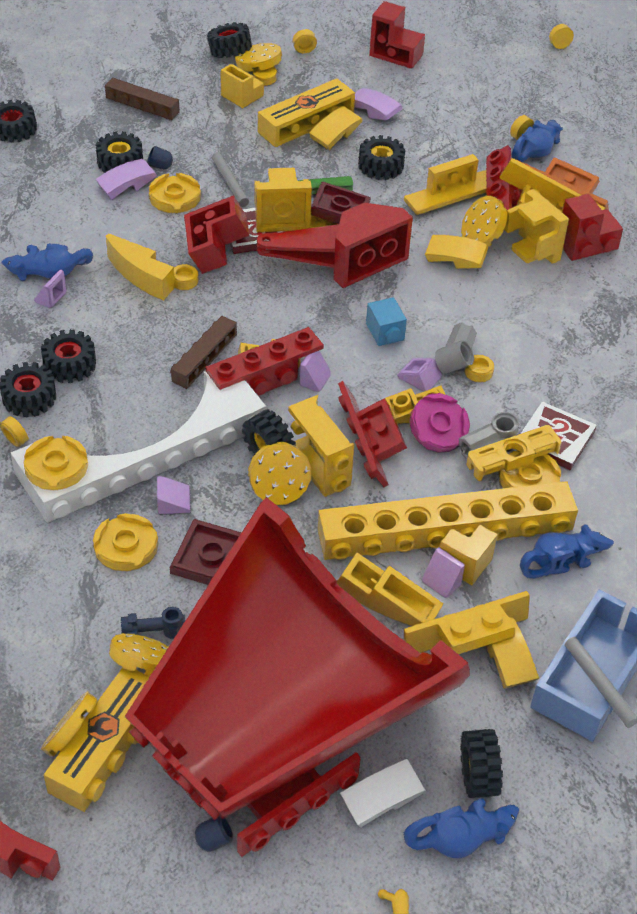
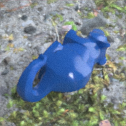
(537, 141)
(47, 261)
(558, 550)
(461, 832)

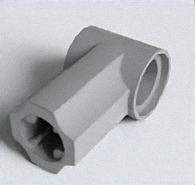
(458, 349)
(501, 427)

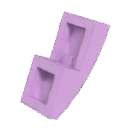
(377, 104)
(133, 173)

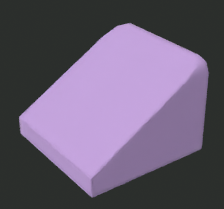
(52, 290)
(314, 372)
(421, 373)
(172, 496)
(443, 573)

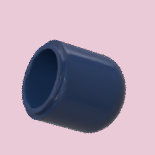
(159, 158)
(213, 834)

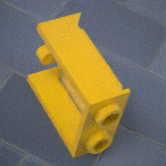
(325, 446)

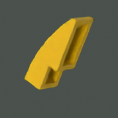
(140, 266)
(388, 592)

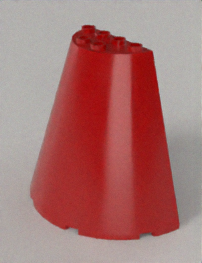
(277, 674)

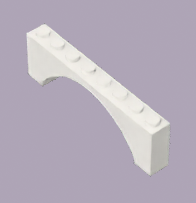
(212, 425)

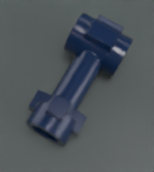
(170, 623)

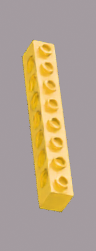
(427, 520)

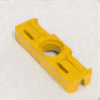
(495, 458)

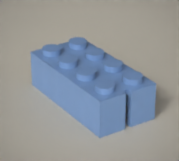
(567, 691)

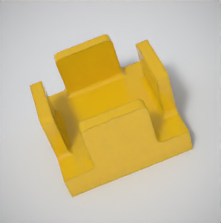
(282, 202)
(540, 226)

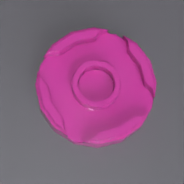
(439, 422)

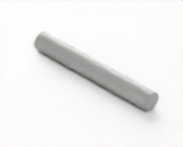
(230, 179)
(601, 682)

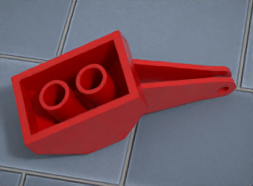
(359, 246)

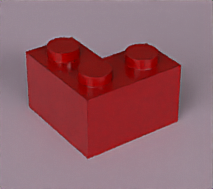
(393, 41)
(213, 228)
(589, 228)

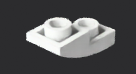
(383, 791)

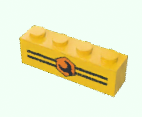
(303, 112)
(98, 746)

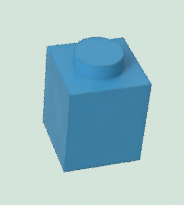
(386, 321)

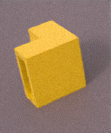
(240, 86)
(472, 552)

